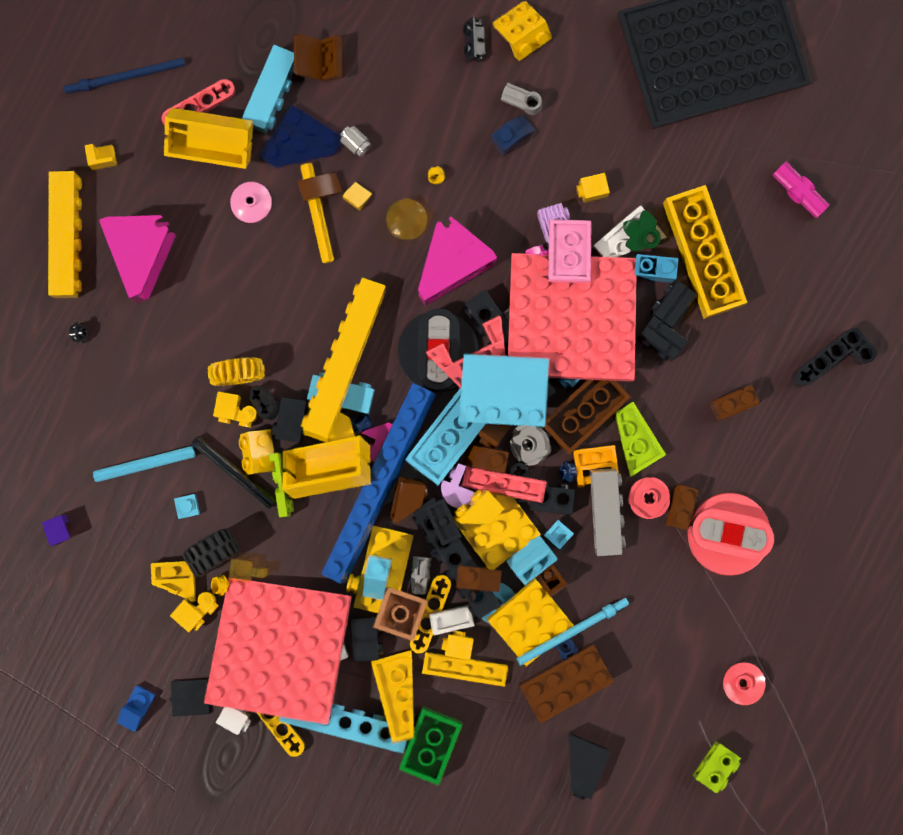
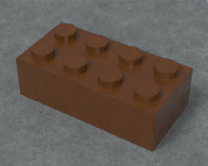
(584, 412)
(566, 683)

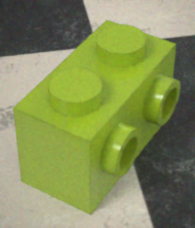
(717, 767)

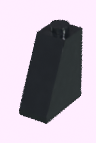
(585, 765)

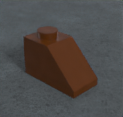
(486, 459)
(407, 498)
(478, 579)

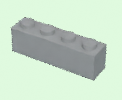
(606, 512)

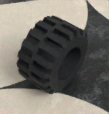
(211, 552)

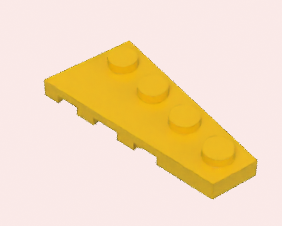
(396, 692)

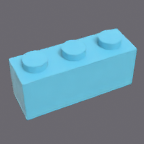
(358, 397)

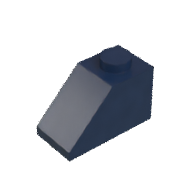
(511, 134)

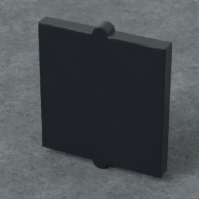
(189, 697)

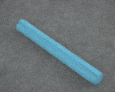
(144, 464)

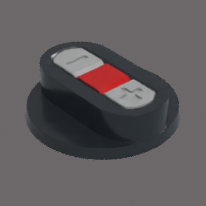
(427, 332)

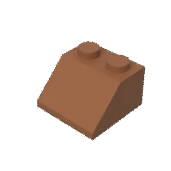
(400, 613)

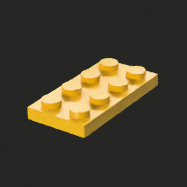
(391, 545)

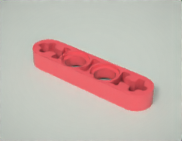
(196, 99)

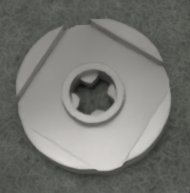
(540, 442)

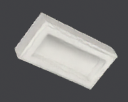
(451, 620)

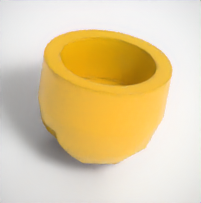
(436, 179)

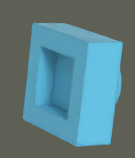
(187, 506)
(558, 534)

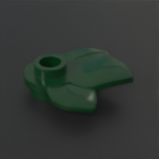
(639, 230)

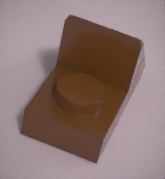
(552, 580)

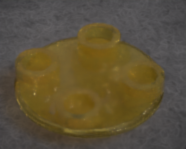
(406, 219)

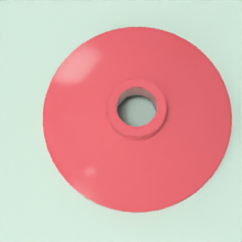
(754, 685)

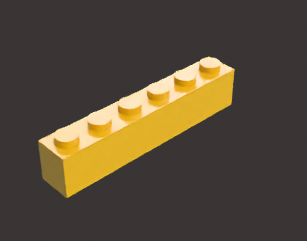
(64, 235)

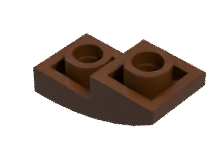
(319, 186)

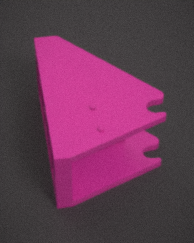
(139, 251)
(452, 261)

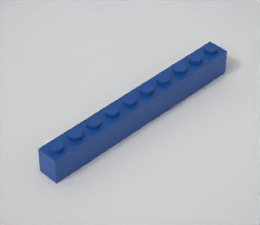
(382, 480)

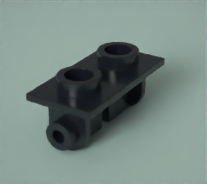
(473, 31)

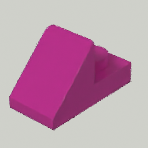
(379, 434)

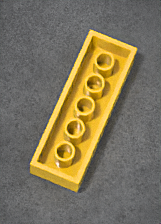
(704, 252)

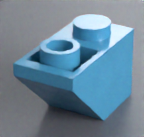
(656, 268)

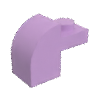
(452, 492)

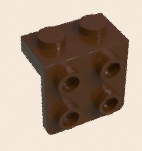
(318, 57)

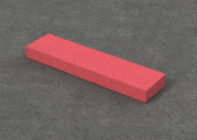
(504, 484)

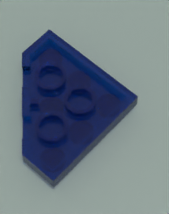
(299, 140)

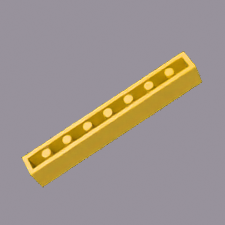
(344, 360)

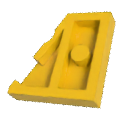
(174, 578)

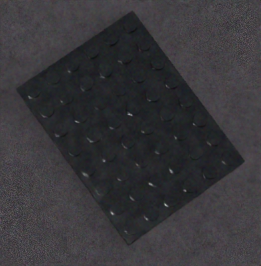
(710, 55)

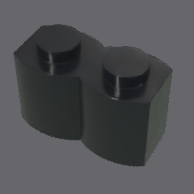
(365, 639)

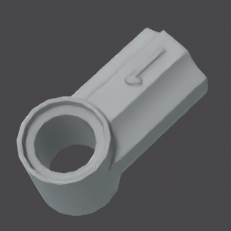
(519, 98)

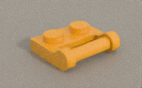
(593, 459)

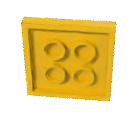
(503, 536)
(529, 619)

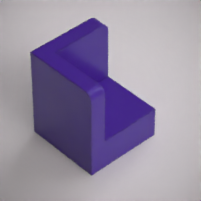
(56, 530)

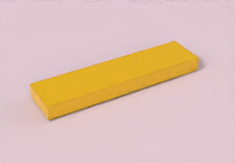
(465, 669)

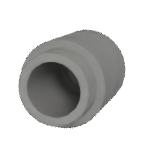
(355, 140)

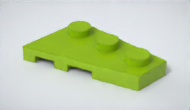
(637, 439)
(284, 504)

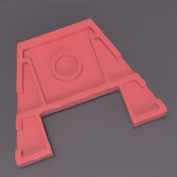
(454, 370)

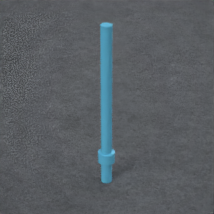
(607, 612)

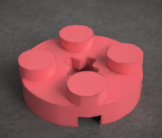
(637, 500)

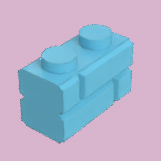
(531, 560)

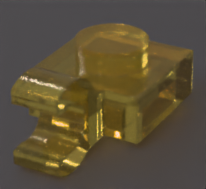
(243, 570)

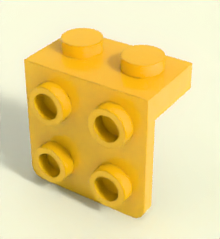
(523, 30)

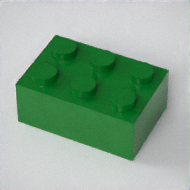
(431, 746)

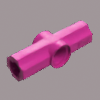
(801, 190)

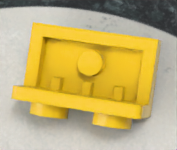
(256, 450)

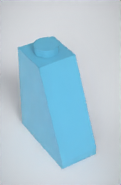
(376, 577)

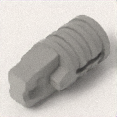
(420, 574)

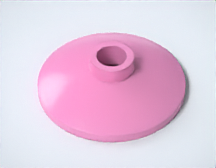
(251, 212)

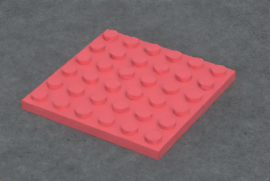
(578, 326)
(278, 650)

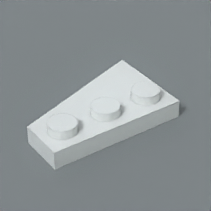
(614, 241)

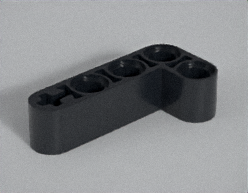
(830, 360)

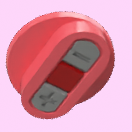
(729, 534)

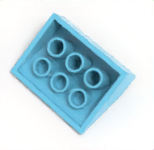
(504, 390)

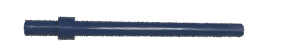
(86, 85)

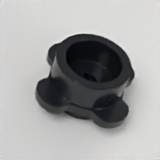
(78, 332)

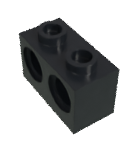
(551, 504)

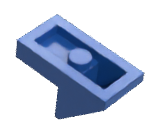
(136, 708)

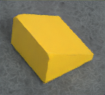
(357, 196)

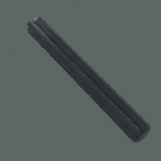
(235, 473)

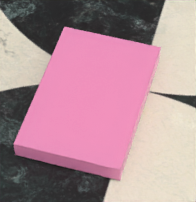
(569, 251)

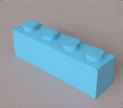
(270, 89)

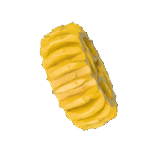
(236, 371)

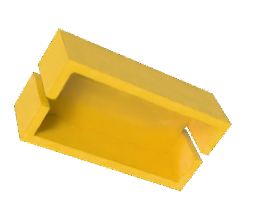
(208, 138)
(326, 467)

